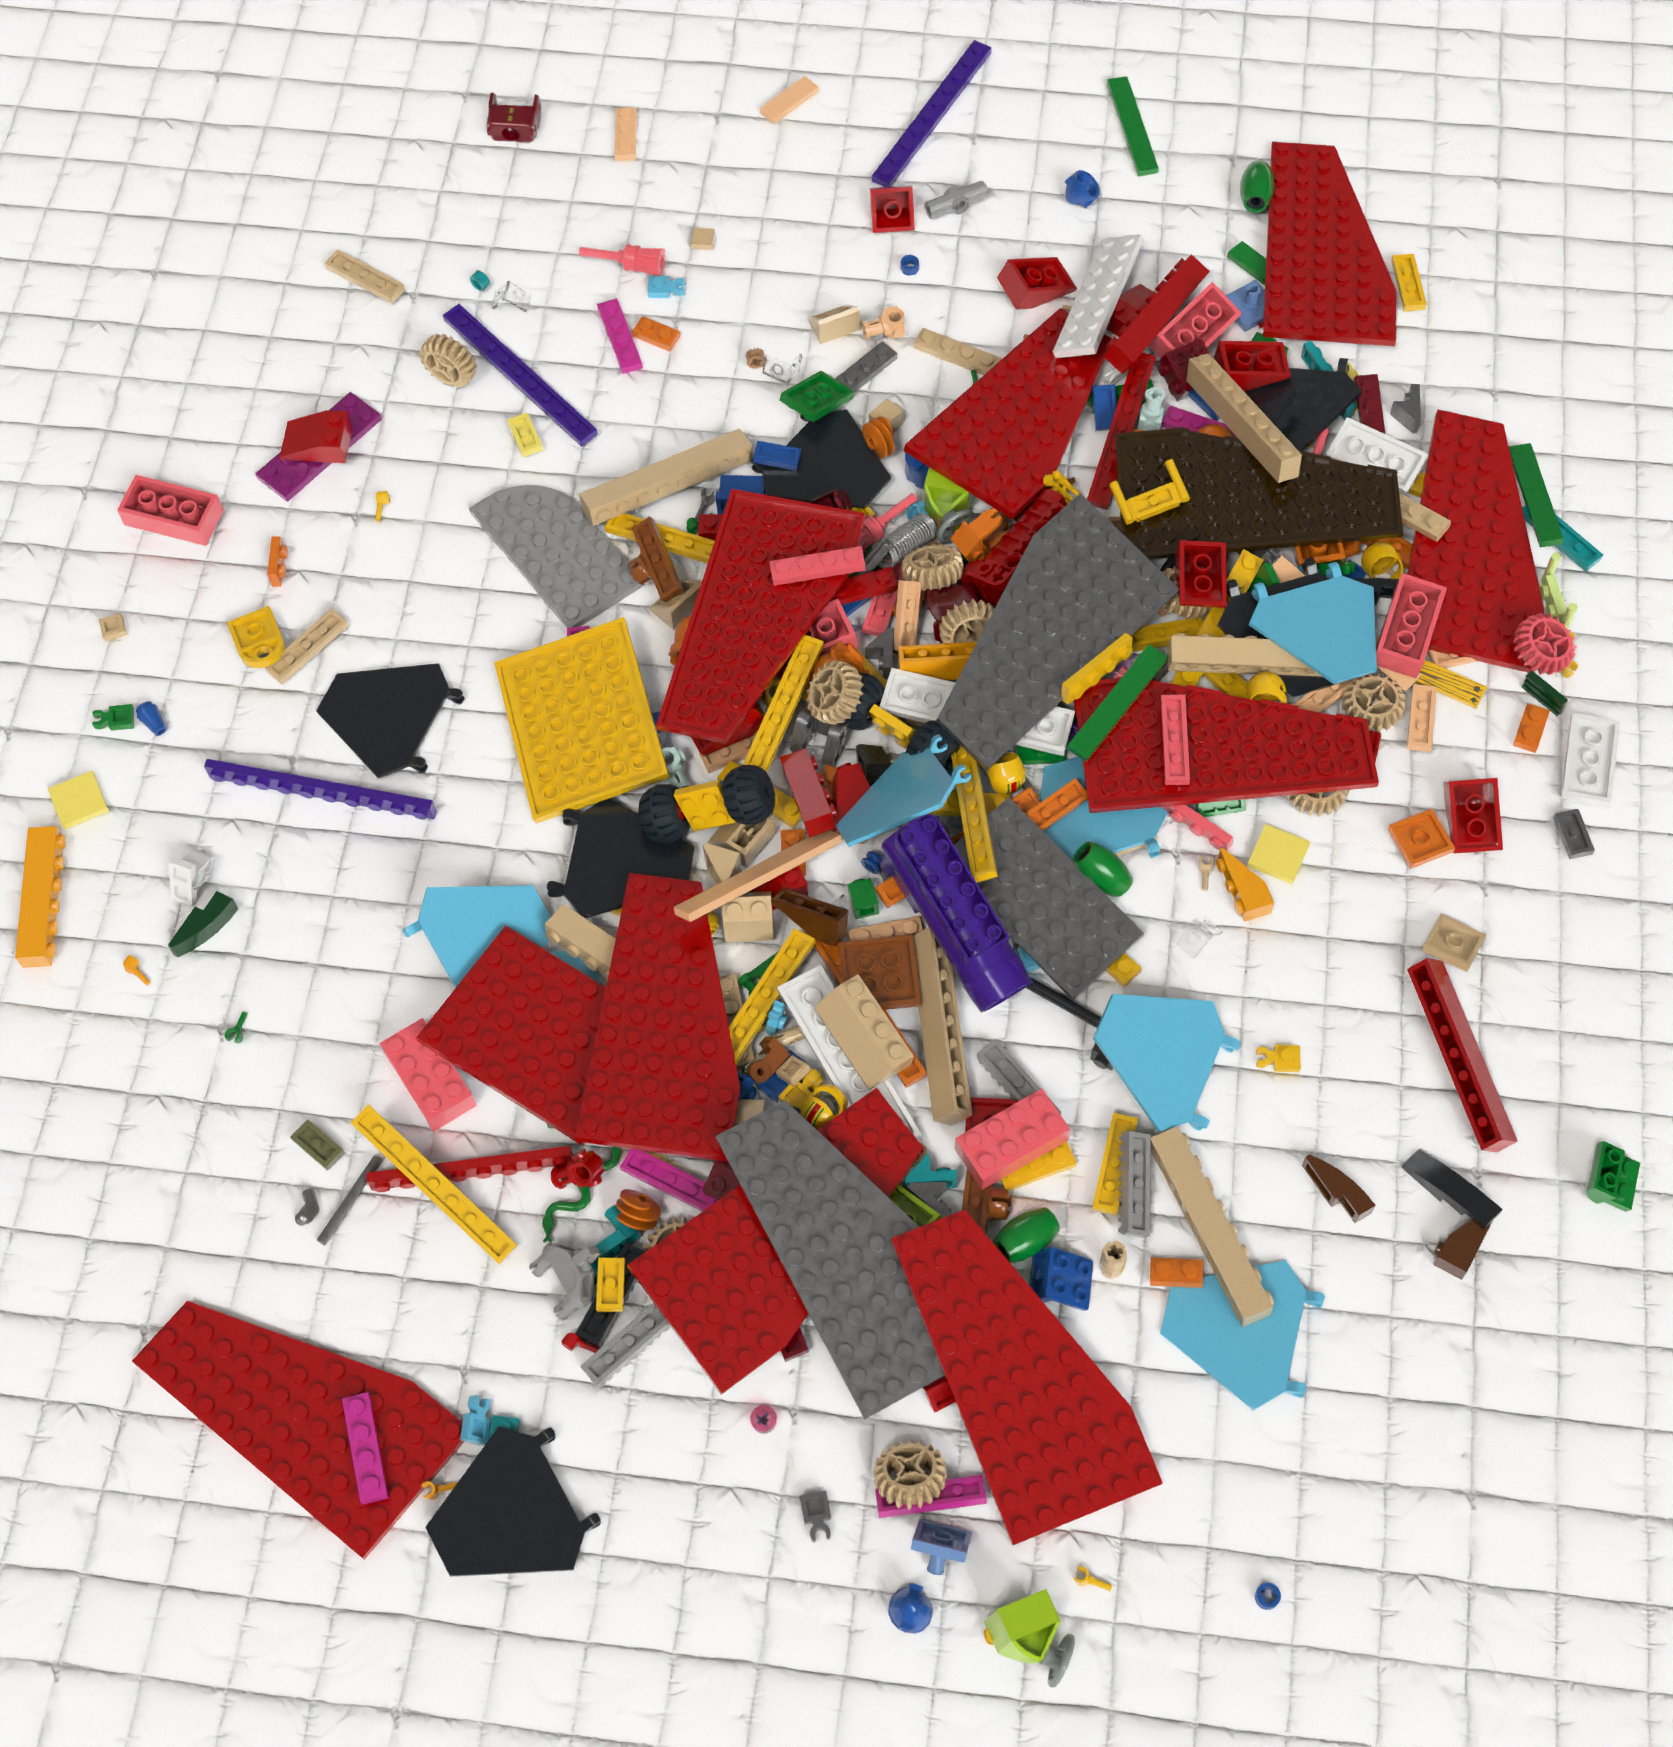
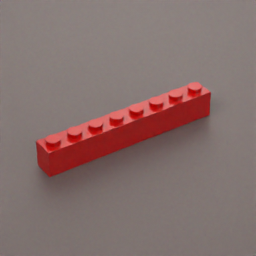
(1155, 314)
(1462, 1055)

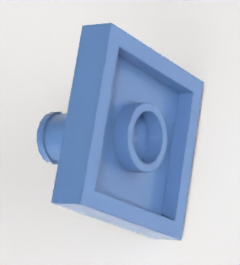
(1250, 302)
(941, 1543)

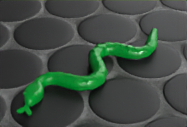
(548, 1220)

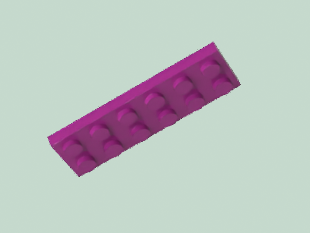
(290, 477)

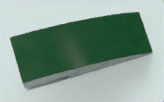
(203, 924)

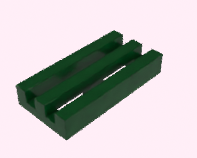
(1544, 693)

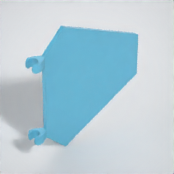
(1322, 625)
(901, 794)
(1110, 829)
(468, 919)
(1163, 1053)
(1248, 1359)

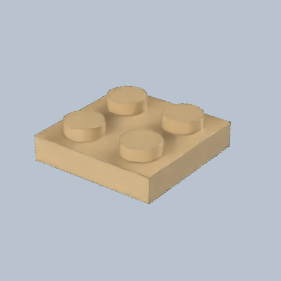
(1453, 942)

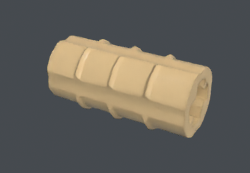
(1113, 1259)

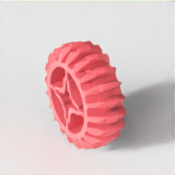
(1541, 649)

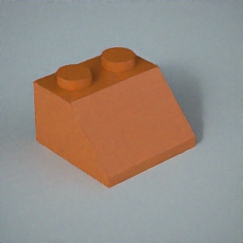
(1320, 553)

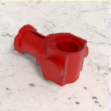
(581, 1171)

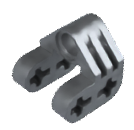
(835, 736)

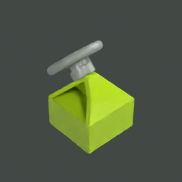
(947, 503)
(1026, 1631)

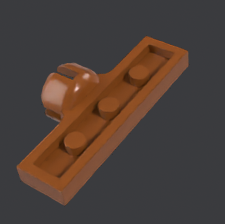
(654, 561)
(986, 1203)

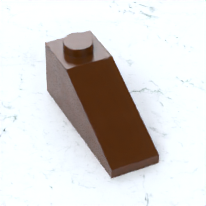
(815, 917)
(1460, 1249)

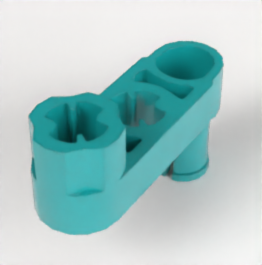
(614, 1243)

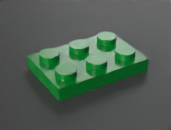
(816, 396)

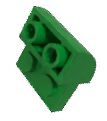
(1612, 1177)

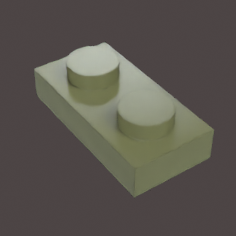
(317, 1145)

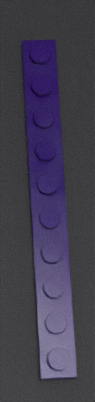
(931, 114)
(520, 375)
(326, 790)

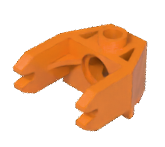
(980, 535)

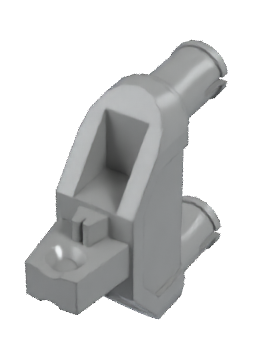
(573, 1271)

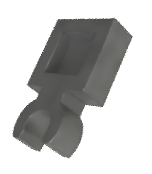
(816, 1511)

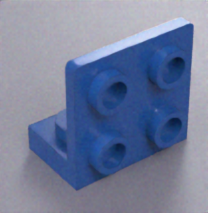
(739, 482)
(1062, 1278)

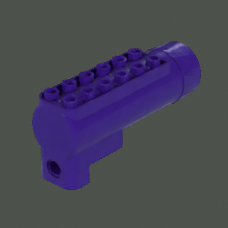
(955, 910)

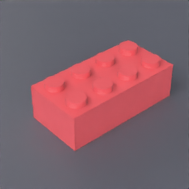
(1201, 319)
(170, 510)
(1409, 625)
(831, 628)
(427, 1077)
(1011, 1139)

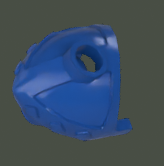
(1081, 188)
(910, 1609)

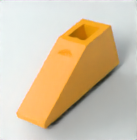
(1249, 890)

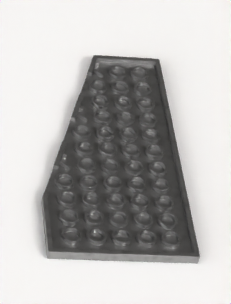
(1060, 610)
(838, 1252)

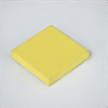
(78, 800)
(1278, 854)

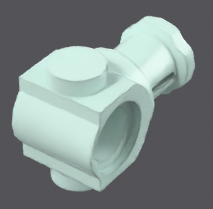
(1152, 411)
(676, 768)

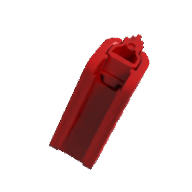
(997, 567)

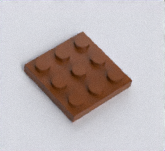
(886, 969)

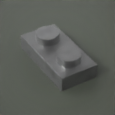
(1573, 834)

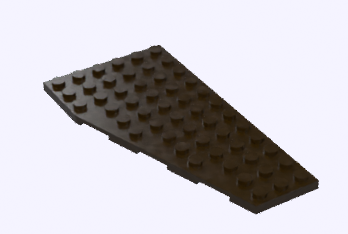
(1242, 502)

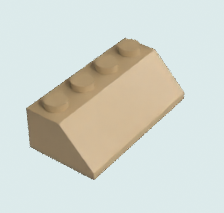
(864, 1032)

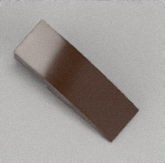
(1338, 1188)

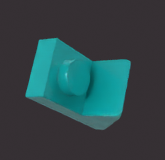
(923, 1173)

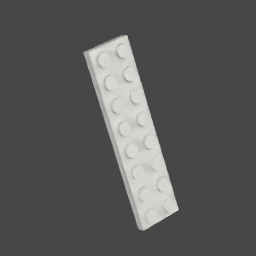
(1098, 296)
(923, 697)
(800, 999)

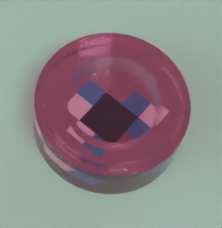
(763, 1419)

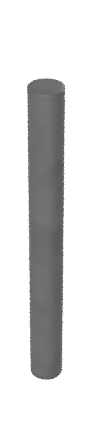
(348, 1201)

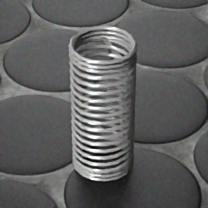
(919, 535)

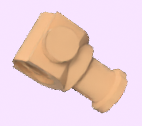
(889, 324)

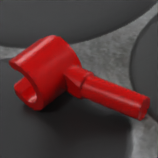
(572, 1340)

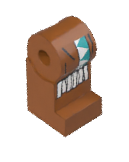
(767, 1061)

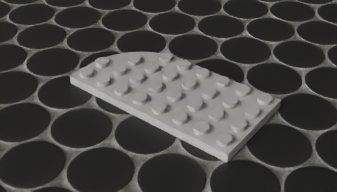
(557, 551)

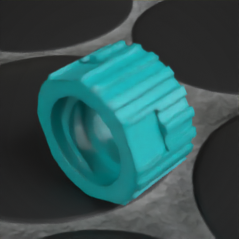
(479, 280)

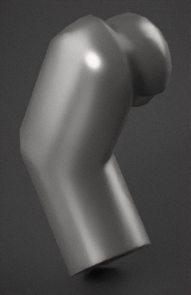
(309, 1210)

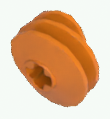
(879, 436)
(637, 1210)

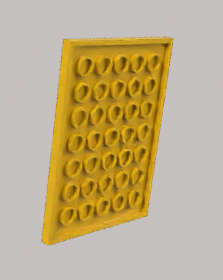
(581, 720)

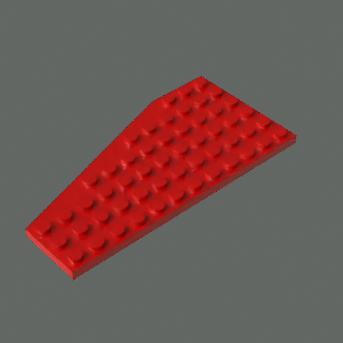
(1321, 255)
(1012, 421)
(1485, 550)
(742, 622)
(1234, 750)
(663, 1039)
(723, 1278)
(1031, 1399)
(287, 1418)

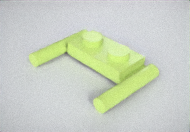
(1551, 594)

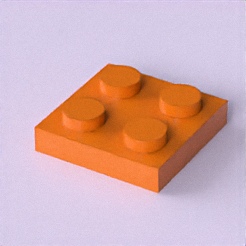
(1421, 838)

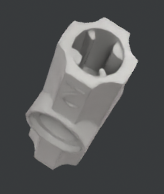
(956, 199)

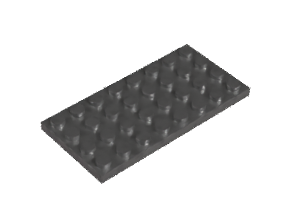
(1050, 904)

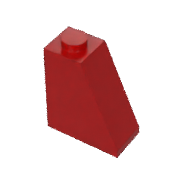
(847, 788)

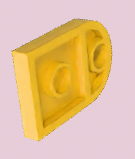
(256, 635)

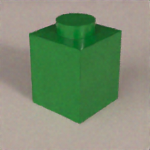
(863, 898)

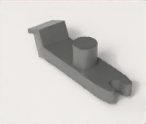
(1266, 555)

